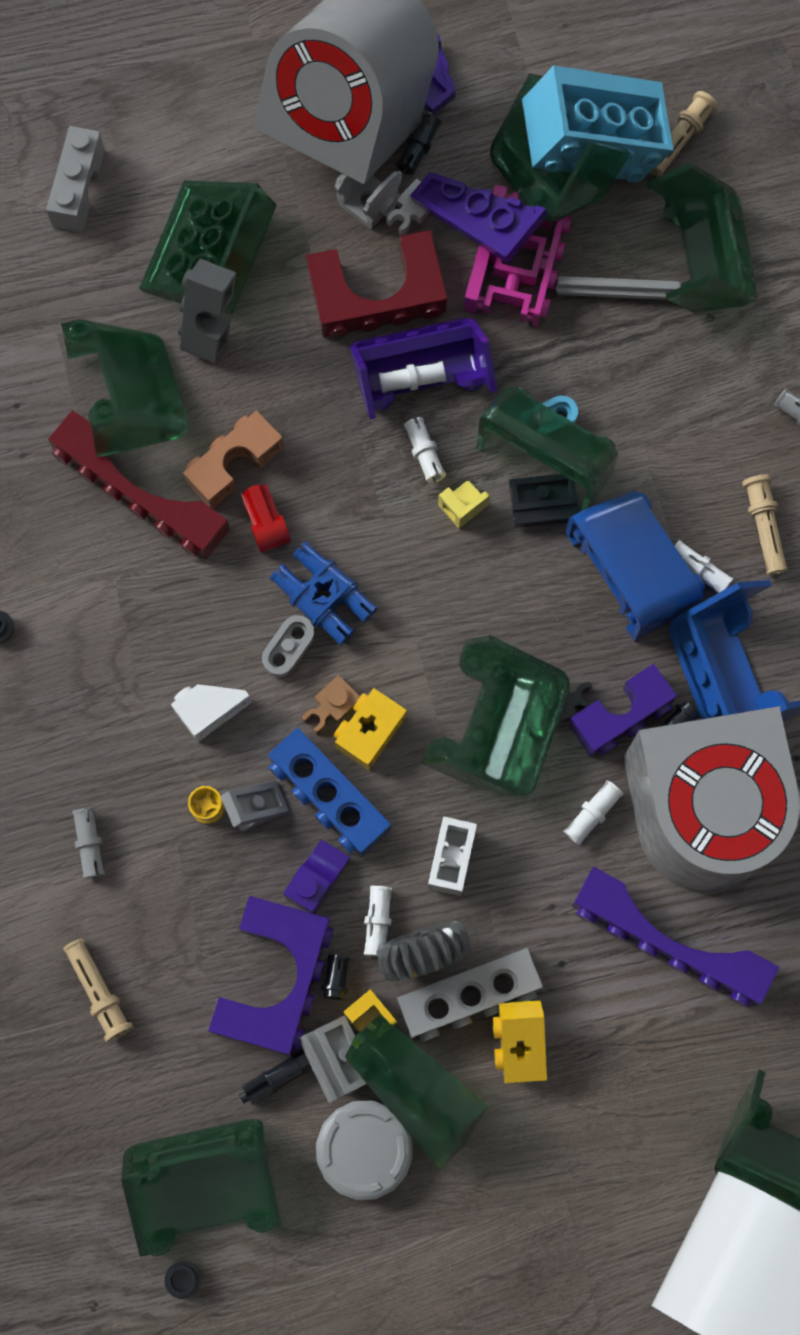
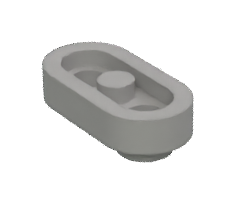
(287, 647)

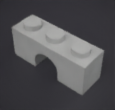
(79, 162)

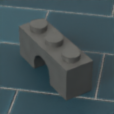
(206, 296)

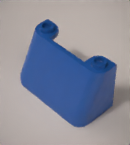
(636, 561)

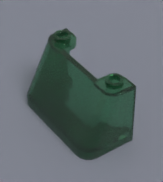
(199, 1183)

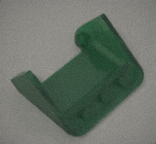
(140, 383)

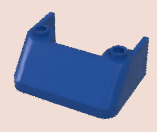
(715, 658)

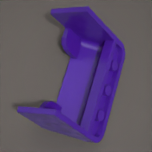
(455, 342)

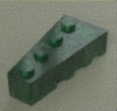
(416, 1090)

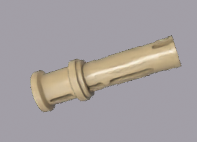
(689, 123)
(763, 509)
(104, 1004)

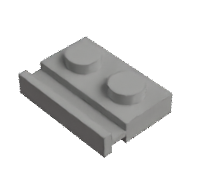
(326, 1054)

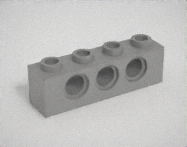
(516, 966)

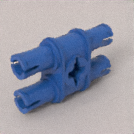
(325, 576)

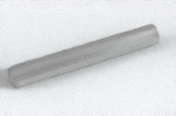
(614, 287)

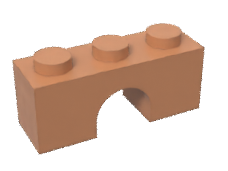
(250, 439)

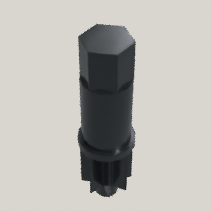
(275, 1078)

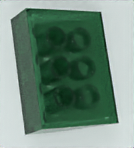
(214, 224)

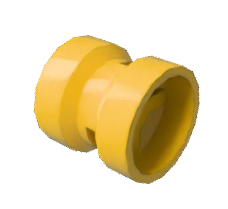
(203, 800)

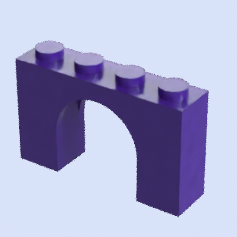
(277, 1025)

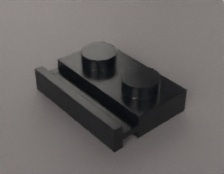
(542, 500)

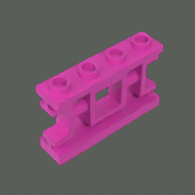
(542, 265)

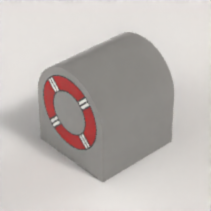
(350, 82)
(713, 797)

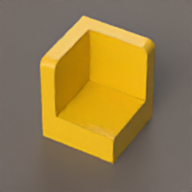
(366, 1010)

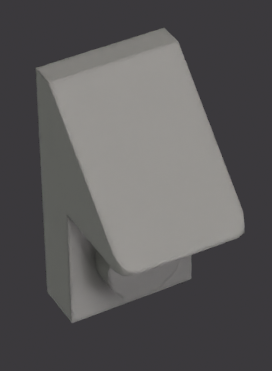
(254, 804)

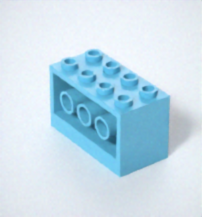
(584, 106)

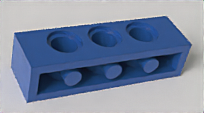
(299, 749)

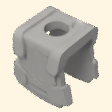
(378, 204)

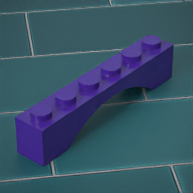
(739, 973)

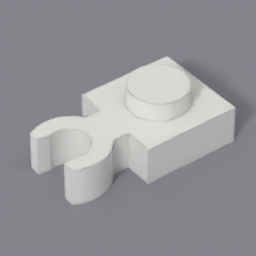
(407, 211)

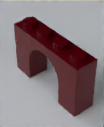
(345, 312)

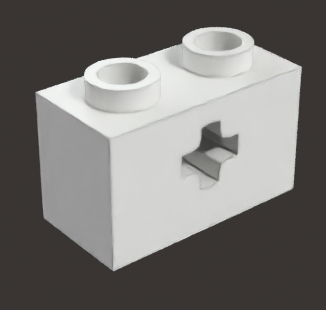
(452, 856)

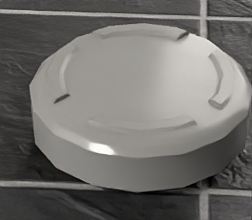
(363, 1150)

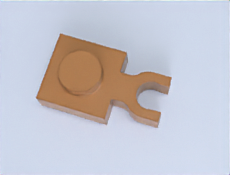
(335, 701)

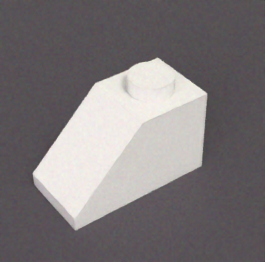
(208, 707)

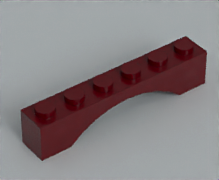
(189, 522)

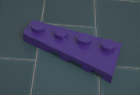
(480, 215)

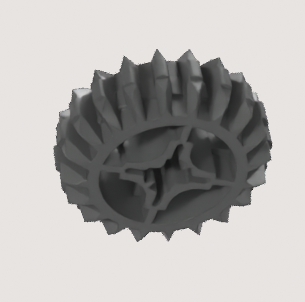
(423, 951)

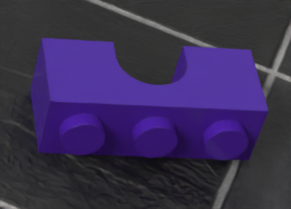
(600, 729)

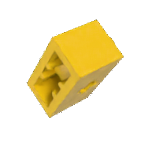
(367, 747)
(526, 1024)

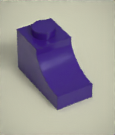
(316, 877)

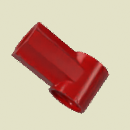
(267, 525)

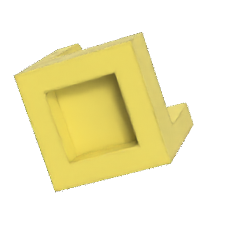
(463, 503)

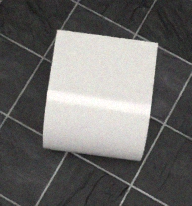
(737, 1265)

